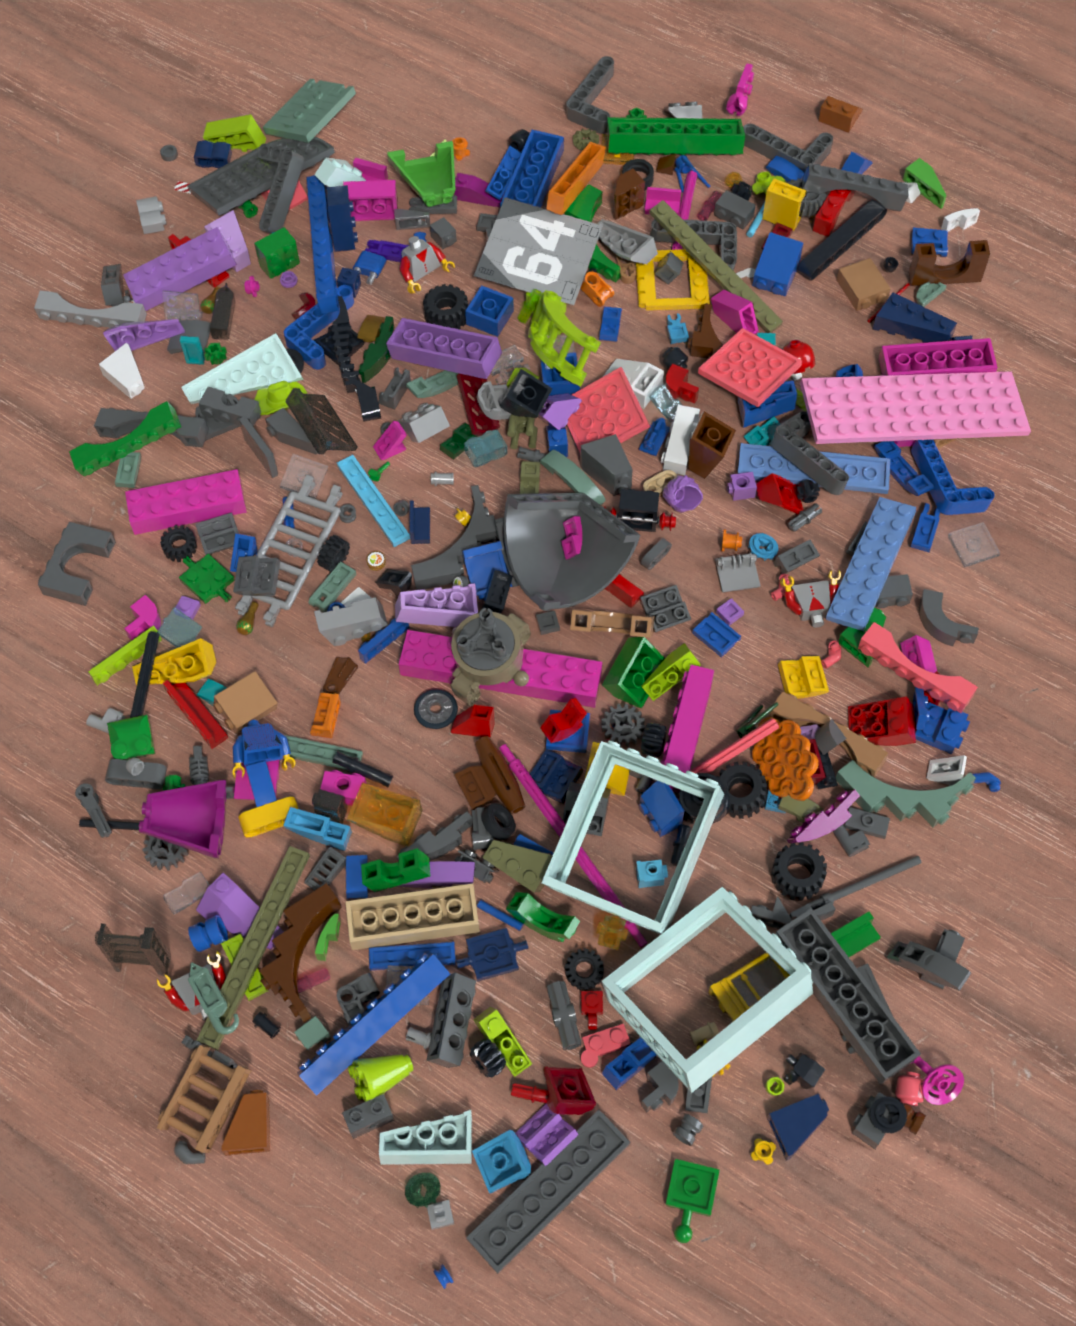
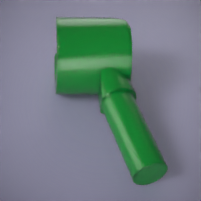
(376, 474)

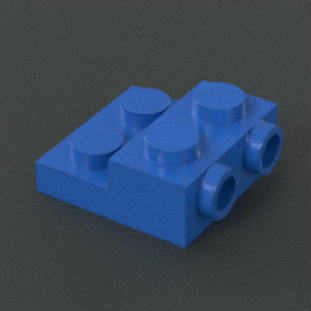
(943, 728)

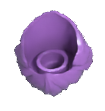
(682, 494)

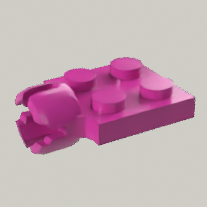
(738, 101)

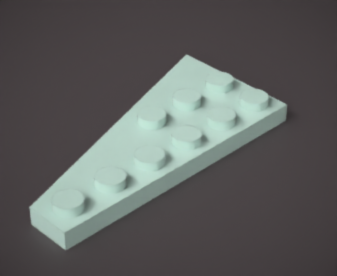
(248, 371)

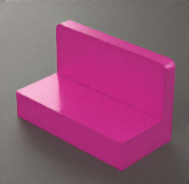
(370, 170)
(656, 195)
(919, 652)

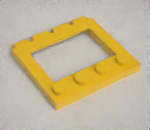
(646, 285)

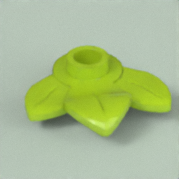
(763, 182)

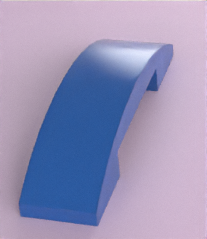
(901, 470)

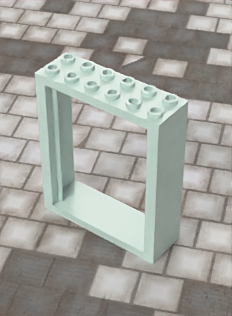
(583, 812)
(744, 1029)

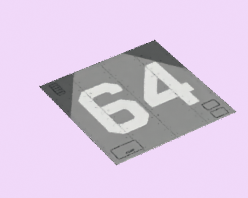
(538, 250)

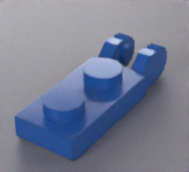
(925, 530)

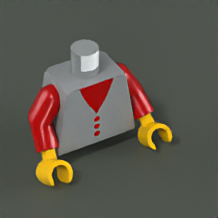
(420, 260)
(811, 600)
(182, 994)

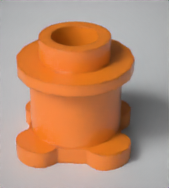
(459, 146)
(731, 541)

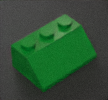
(631, 669)

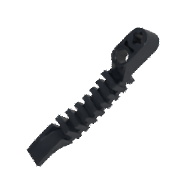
(367, 395)

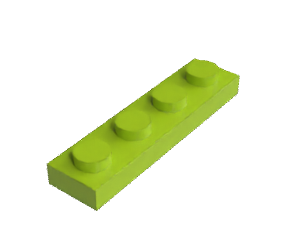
(121, 658)

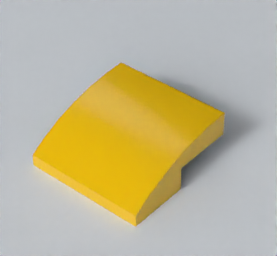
(803, 677)

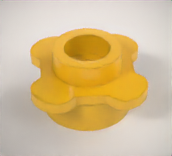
(463, 517)
(763, 1145)

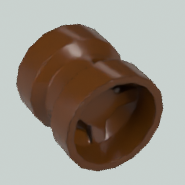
(914, 1119)

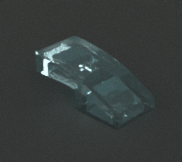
(665, 402)

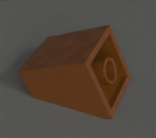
(708, 444)

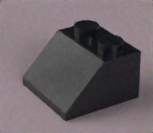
(525, 395)

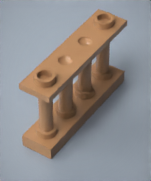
(216, 1117)

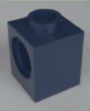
(350, 278)

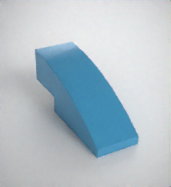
(318, 828)

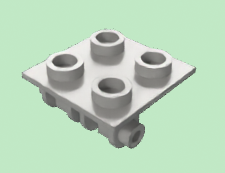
(737, 572)

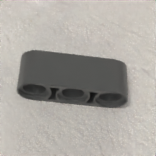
(151, 776)

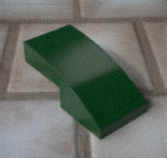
(455, 445)

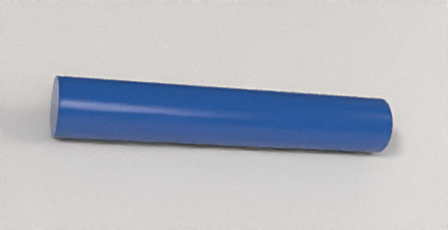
(500, 915)

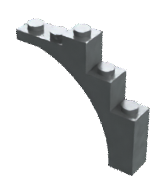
(449, 564)

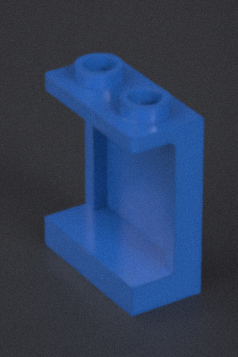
(481, 563)

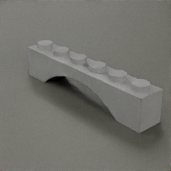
(53, 307)

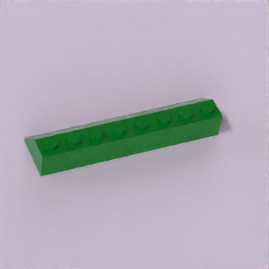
(675, 136)

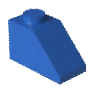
(557, 440)

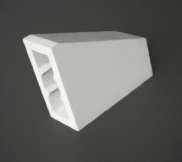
(123, 371)

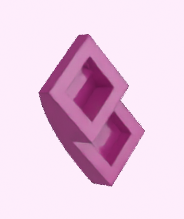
(573, 542)

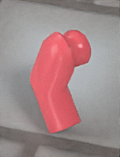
(779, 593)
(834, 654)

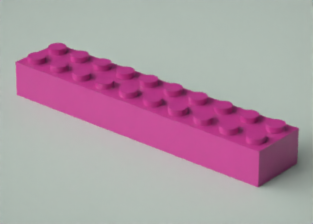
(550, 674)

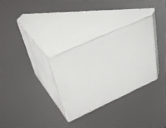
(947, 770)

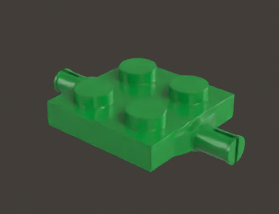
(207, 579)

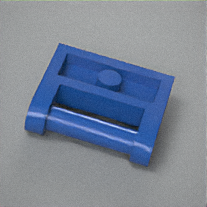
(935, 236)

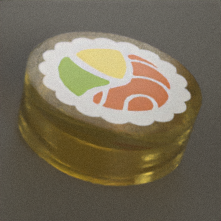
(376, 560)

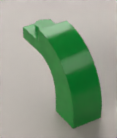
(541, 919)

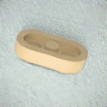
(658, 482)

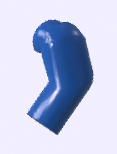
(988, 778)

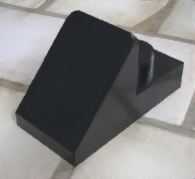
(395, 580)

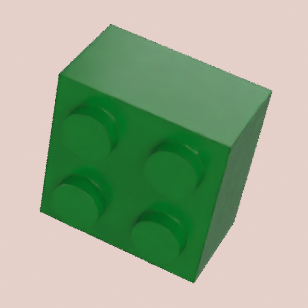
(277, 253)

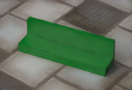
(857, 934)

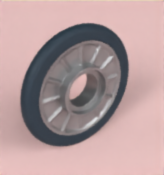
(435, 720)

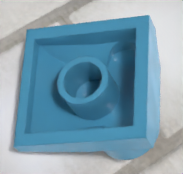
(502, 1161)

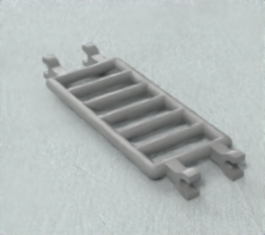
(302, 496)

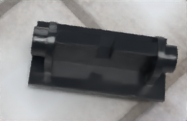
(830, 779)

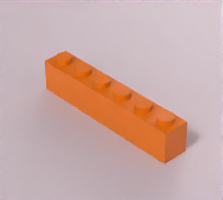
(575, 178)

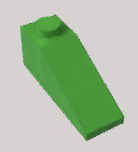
(927, 182)

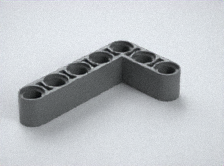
(579, 104)
(772, 145)
(282, 187)
(716, 237)
(790, 443)

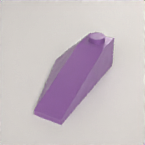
(142, 333)
(233, 907)

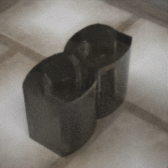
(330, 805)

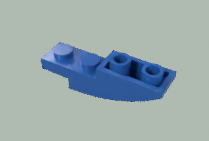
(503, 173)

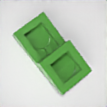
(329, 933)

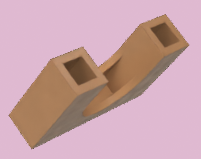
(612, 622)

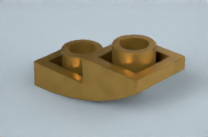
(370, 328)

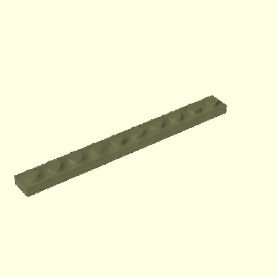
(713, 264)
(256, 942)

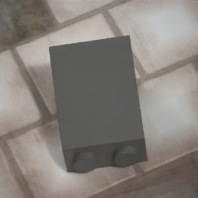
(607, 464)

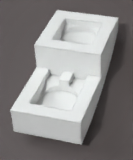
(962, 218)

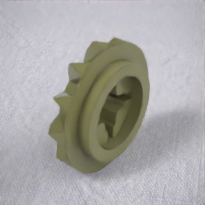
(581, 143)

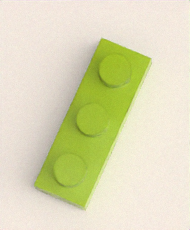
(232, 949)

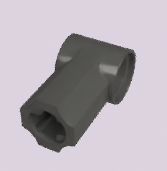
(480, 835)

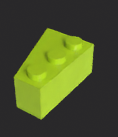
(239, 131)

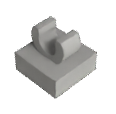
(440, 1215)

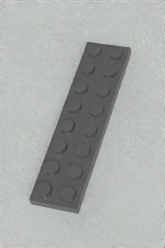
(547, 1192)

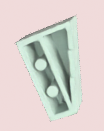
(336, 171)

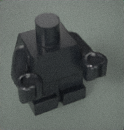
(803, 1070)

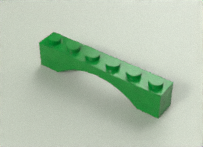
(158, 423)

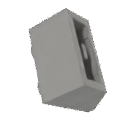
(424, 422)

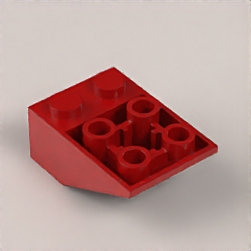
(884, 721)

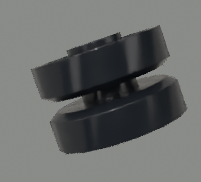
(693, 803)

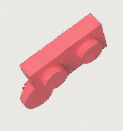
(603, 1043)

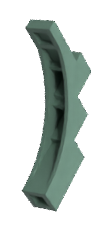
(903, 803)

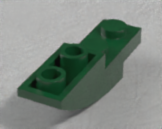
(378, 353)

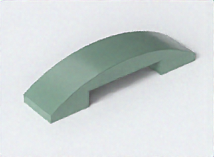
(434, 385)
(572, 475)

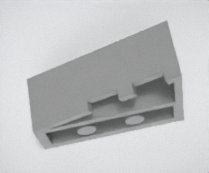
(351, 622)

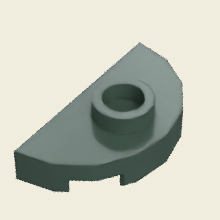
(928, 292)

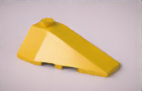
(182, 664)

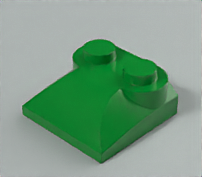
(131, 738)

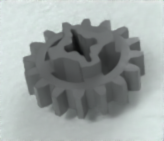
(623, 726)
(159, 856)

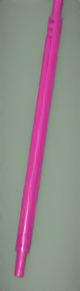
(558, 825)

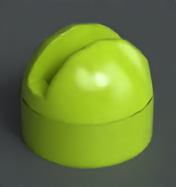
(778, 1089)

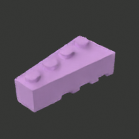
(437, 606)

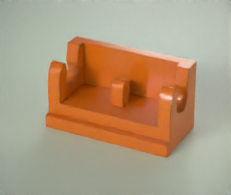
(326, 715)

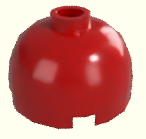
(801, 351)

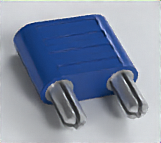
(370, 265)

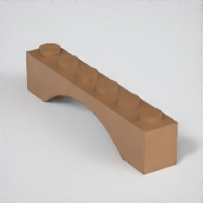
(860, 750)

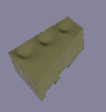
(520, 863)

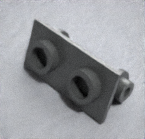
(483, 868)

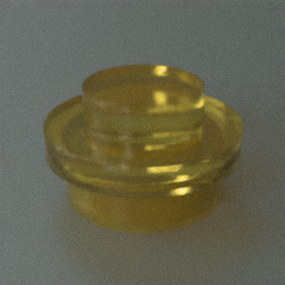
(732, 178)

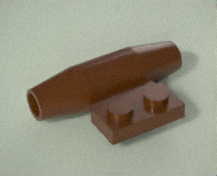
(490, 779)

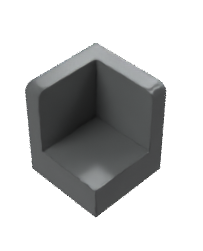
(669, 268)

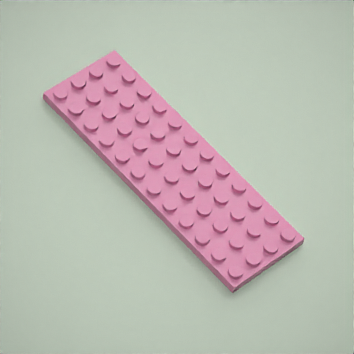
(914, 407)

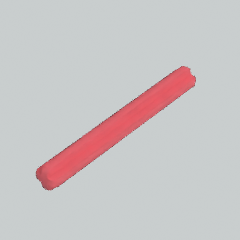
(737, 747)

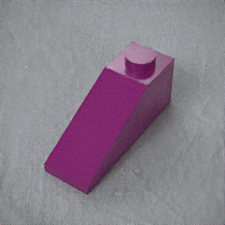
(472, 190)

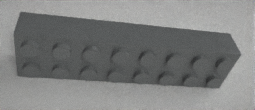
(849, 998)

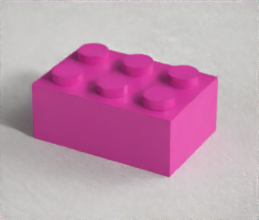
(373, 199)

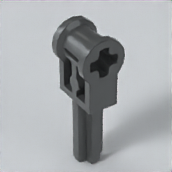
(90, 802)

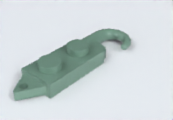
(210, 998)

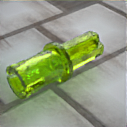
(529, 306)

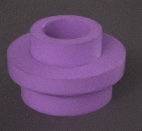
(288, 279)

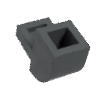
(666, 1087)

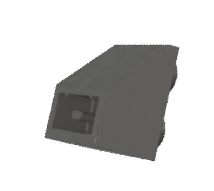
(597, 824)

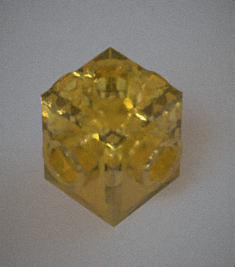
(612, 931)

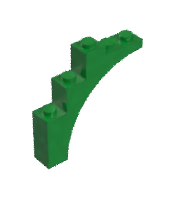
(584, 208)

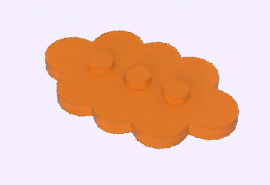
(786, 761)

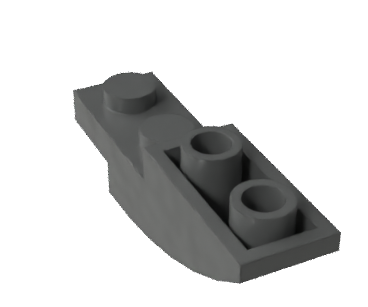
(445, 840)
(929, 963)

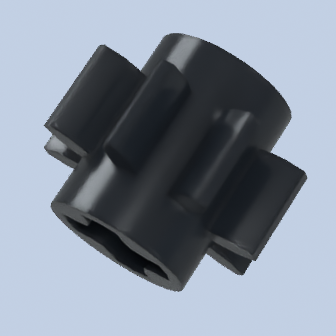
(742, 190)
(807, 491)

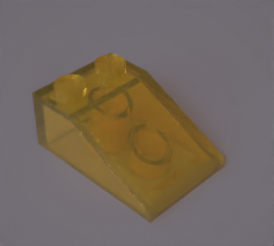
(386, 813)

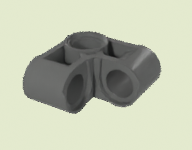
(363, 990)

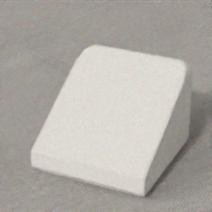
(913, 191)

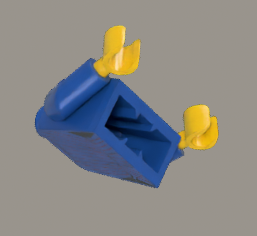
(260, 744)

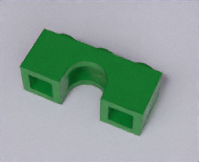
(411, 867)

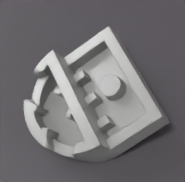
(489, 399)

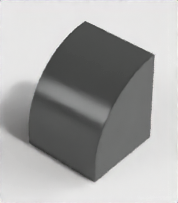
(828, 736)

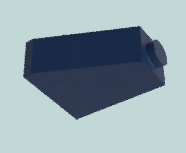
(797, 1123)

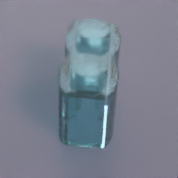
(485, 448)

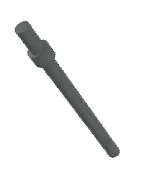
(831, 897)

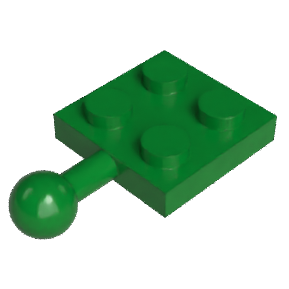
(693, 1191)

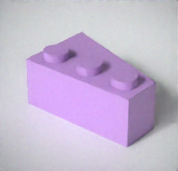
(231, 231)

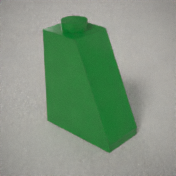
(851, 637)

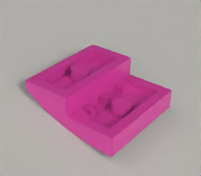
(242, 785)

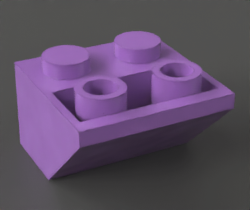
(558, 410)

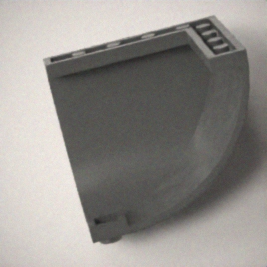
(536, 552)

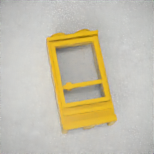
(748, 985)

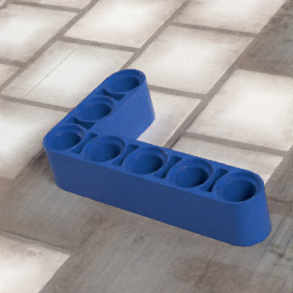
(300, 332)
(945, 494)

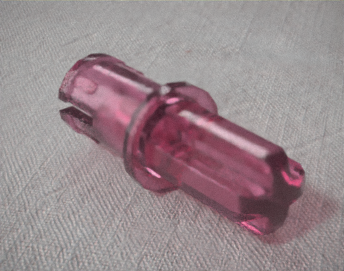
(709, 206)
(313, 980)

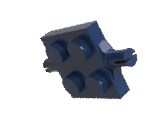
(492, 954)

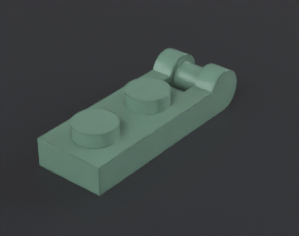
(332, 587)

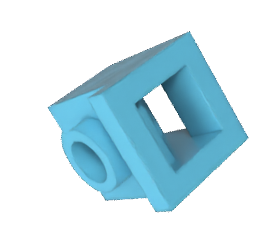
(648, 879)

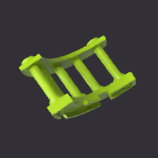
(544, 346)

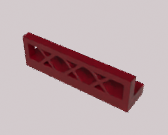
(484, 421)

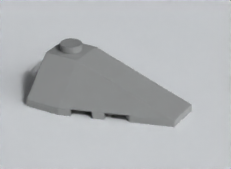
(628, 242)

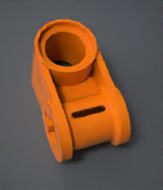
(597, 289)

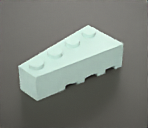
(430, 1142)

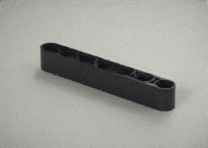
(842, 239)

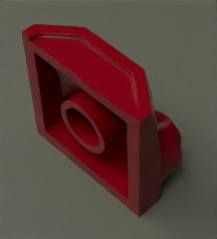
(568, 1091)

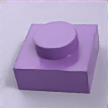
(188, 606)
(730, 612)

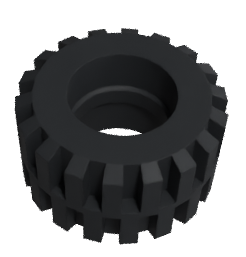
(446, 297)
(750, 776)
(799, 855)

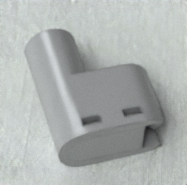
(101, 723)

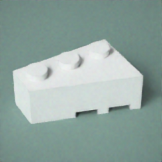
(677, 445)

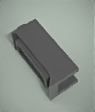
(949, 946)

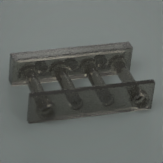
(129, 949)

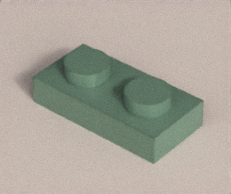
(128, 470)

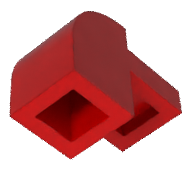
(677, 384)
(565, 723)

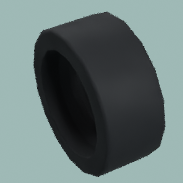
(641, 166)

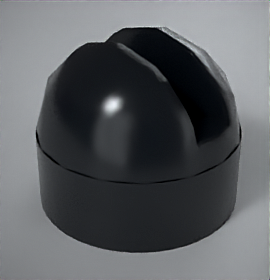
(893, 264)

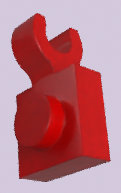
(592, 1006)

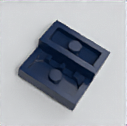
(554, 775)

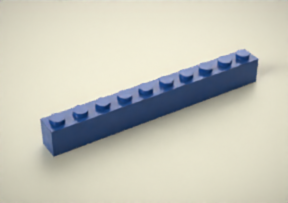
(322, 246)

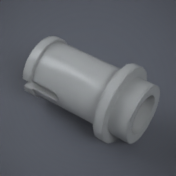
(442, 478)
(419, 1037)

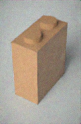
(863, 284)
(244, 702)

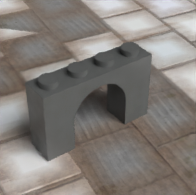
(74, 540)

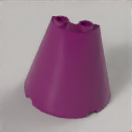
(188, 817)

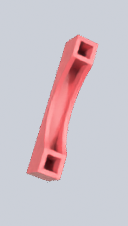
(951, 690)

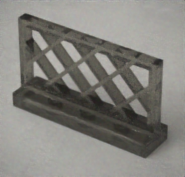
(315, 427)

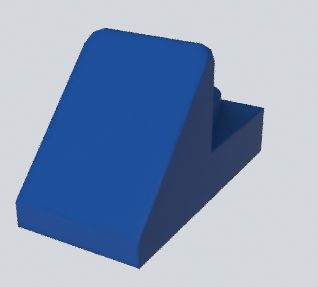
(243, 546)

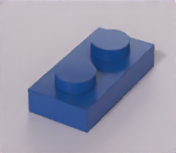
(920, 704)

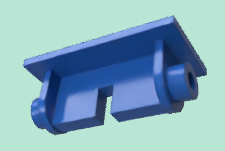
(655, 437)

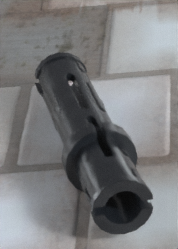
(363, 769)

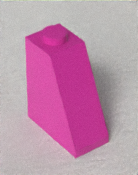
(735, 311)

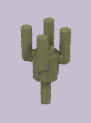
(522, 425)

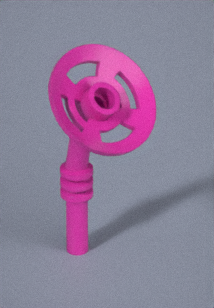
(940, 1081)

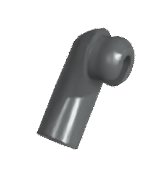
(186, 1156)

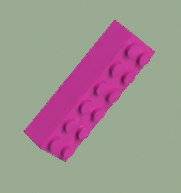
(938, 358)
(185, 501)
(688, 719)

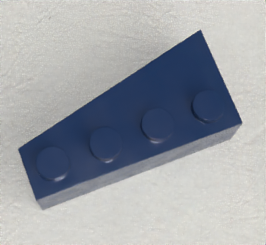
(913, 321)

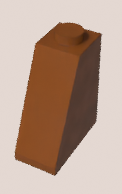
(250, 1126)

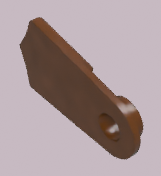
(339, 675)

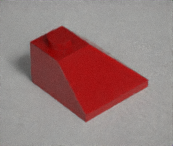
(779, 493)

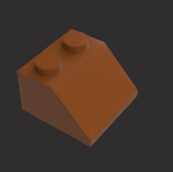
(839, 114)

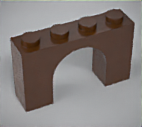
(967, 270)

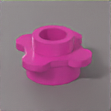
(251, 286)

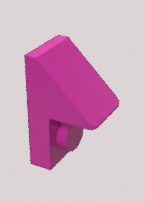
(391, 441)

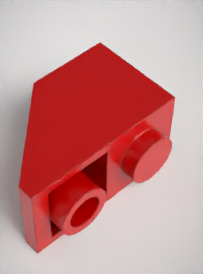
(475, 721)

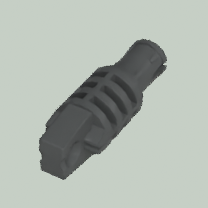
(198, 767)

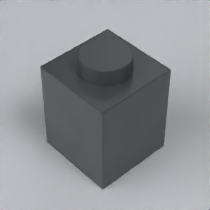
(443, 233)

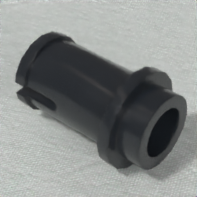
(266, 1025)

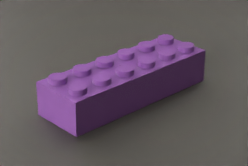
(180, 268)
(444, 348)

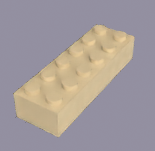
(412, 916)

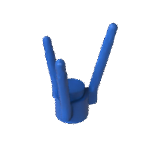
(685, 166)

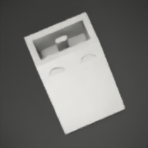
(642, 377)

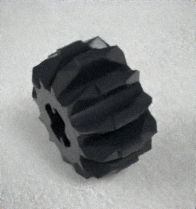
(653, 739)
(487, 1058)

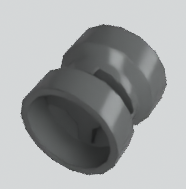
(688, 1129)

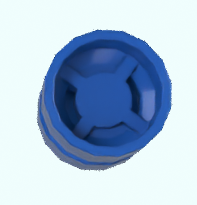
(205, 934)

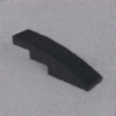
(497, 592)

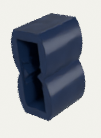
(212, 154)

